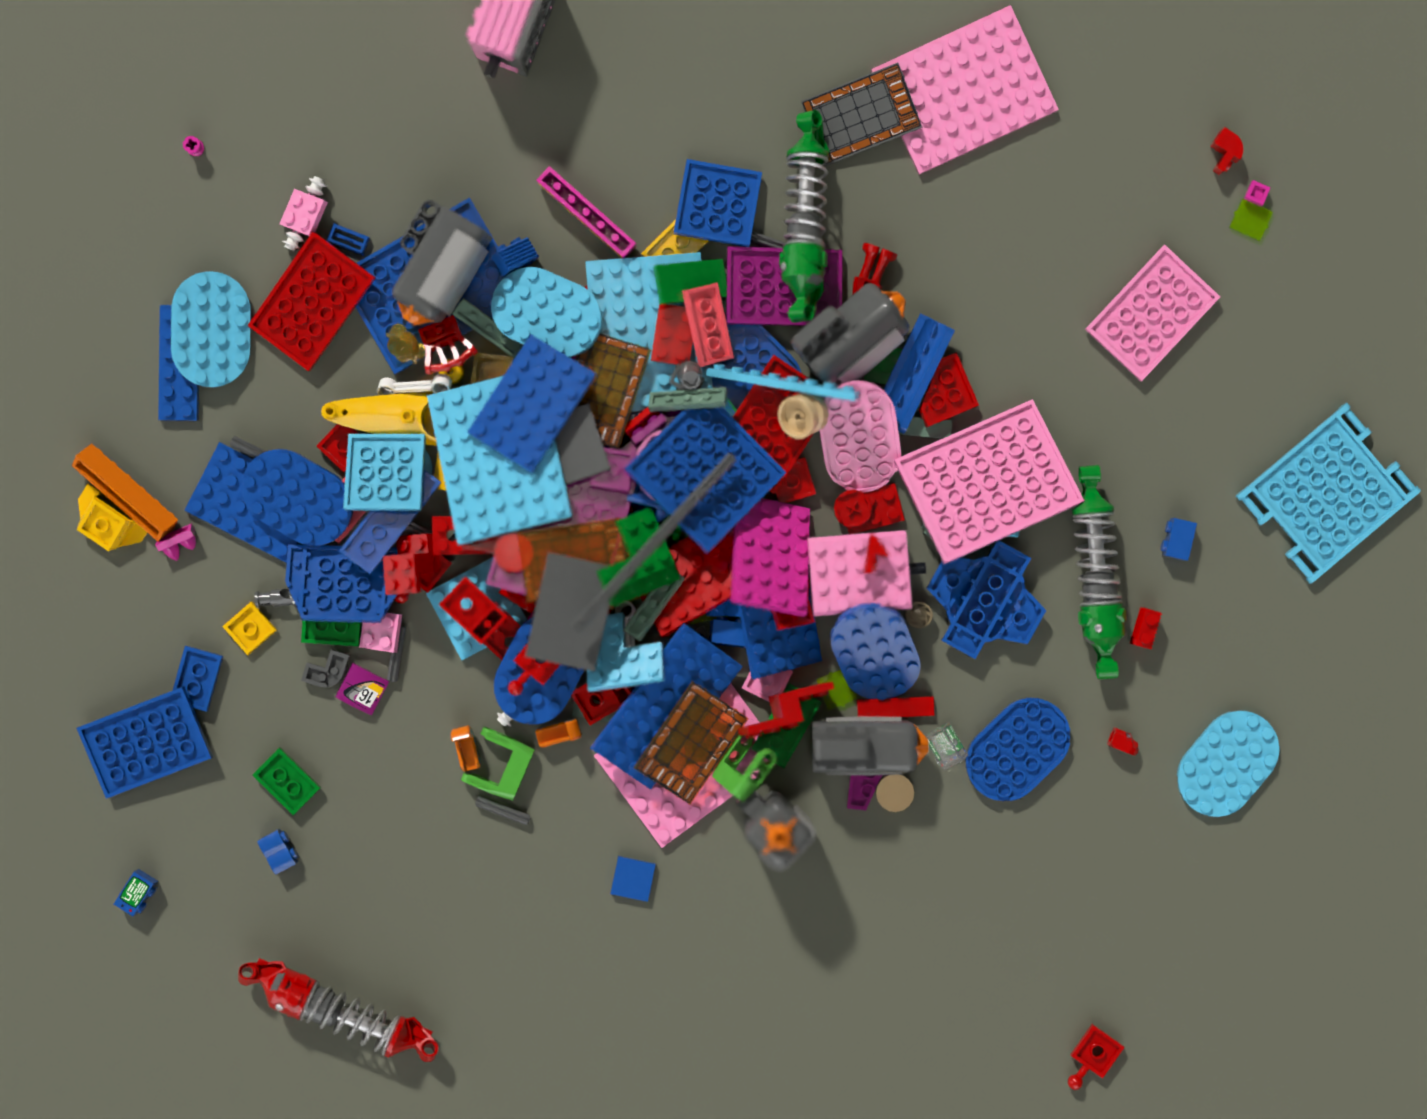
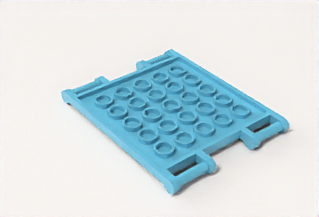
(1328, 493)

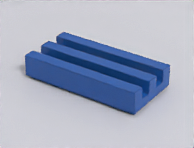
(363, 245)

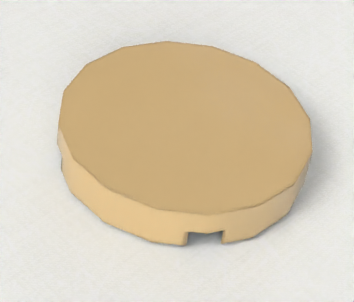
(895, 792)

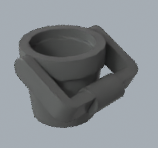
(689, 375)

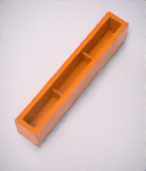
(124, 492)

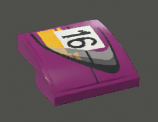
(362, 689)

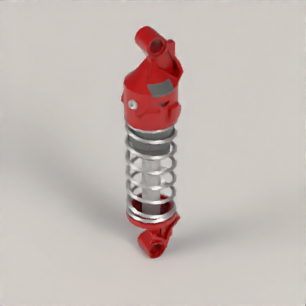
(304, 998)

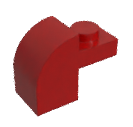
(1230, 147)

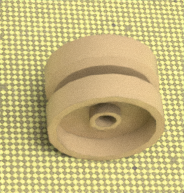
(803, 415)

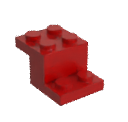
(404, 569)

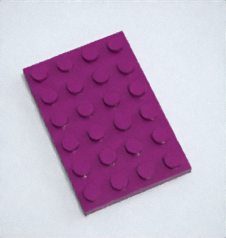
(761, 297)

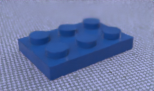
(198, 675)

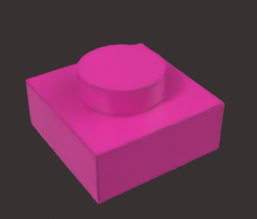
(1257, 193)

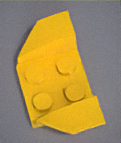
(104, 523)

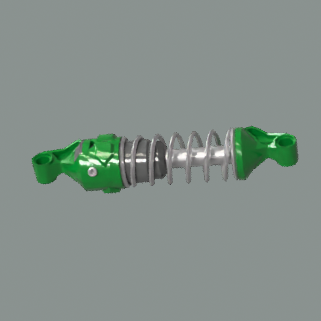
(804, 252)
(1102, 611)

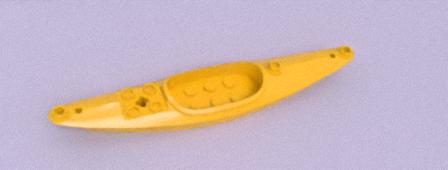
(384, 414)

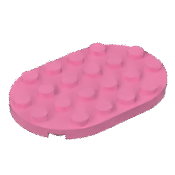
(861, 438)

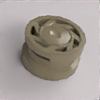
(919, 615)

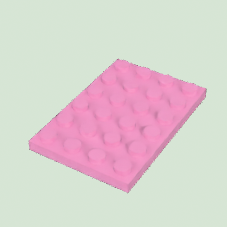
(1152, 313)

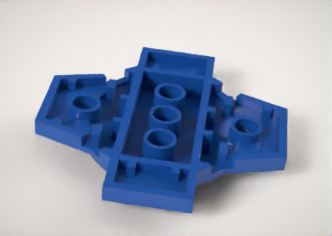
(986, 599)

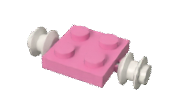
(303, 213)

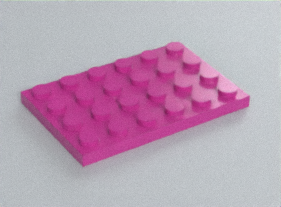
(772, 557)

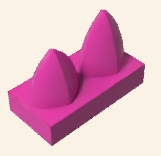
(169, 543)

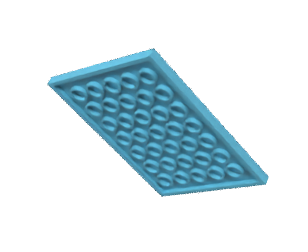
(630, 312)
(484, 487)

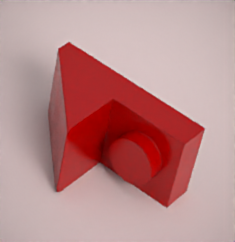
(873, 548)

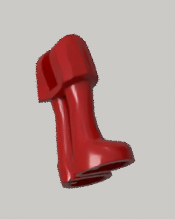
(871, 253)

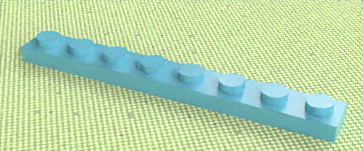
(791, 383)

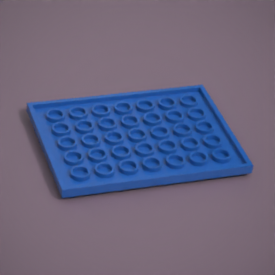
(381, 309)

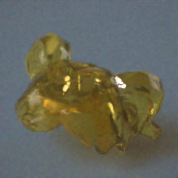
(404, 345)

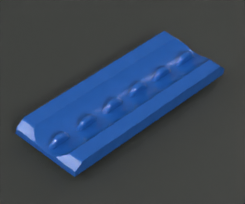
(916, 367)

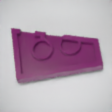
(861, 791)

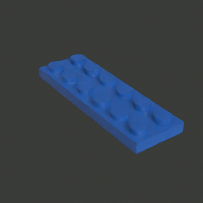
(176, 394)
(381, 531)

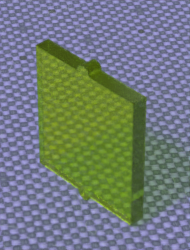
(1251, 219)
(840, 694)

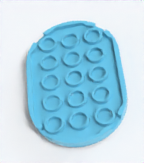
(547, 308)
(210, 329)
(1228, 763)

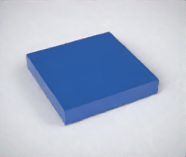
(633, 878)

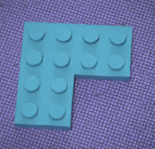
(623, 665)

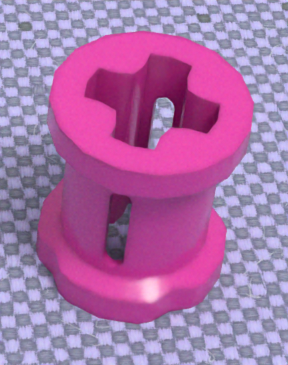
(198, 149)

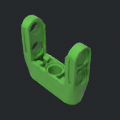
(514, 770)
(731, 779)

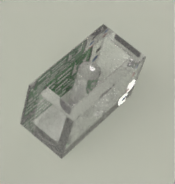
(946, 746)

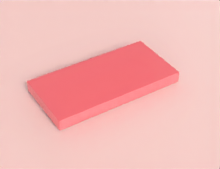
(708, 324)

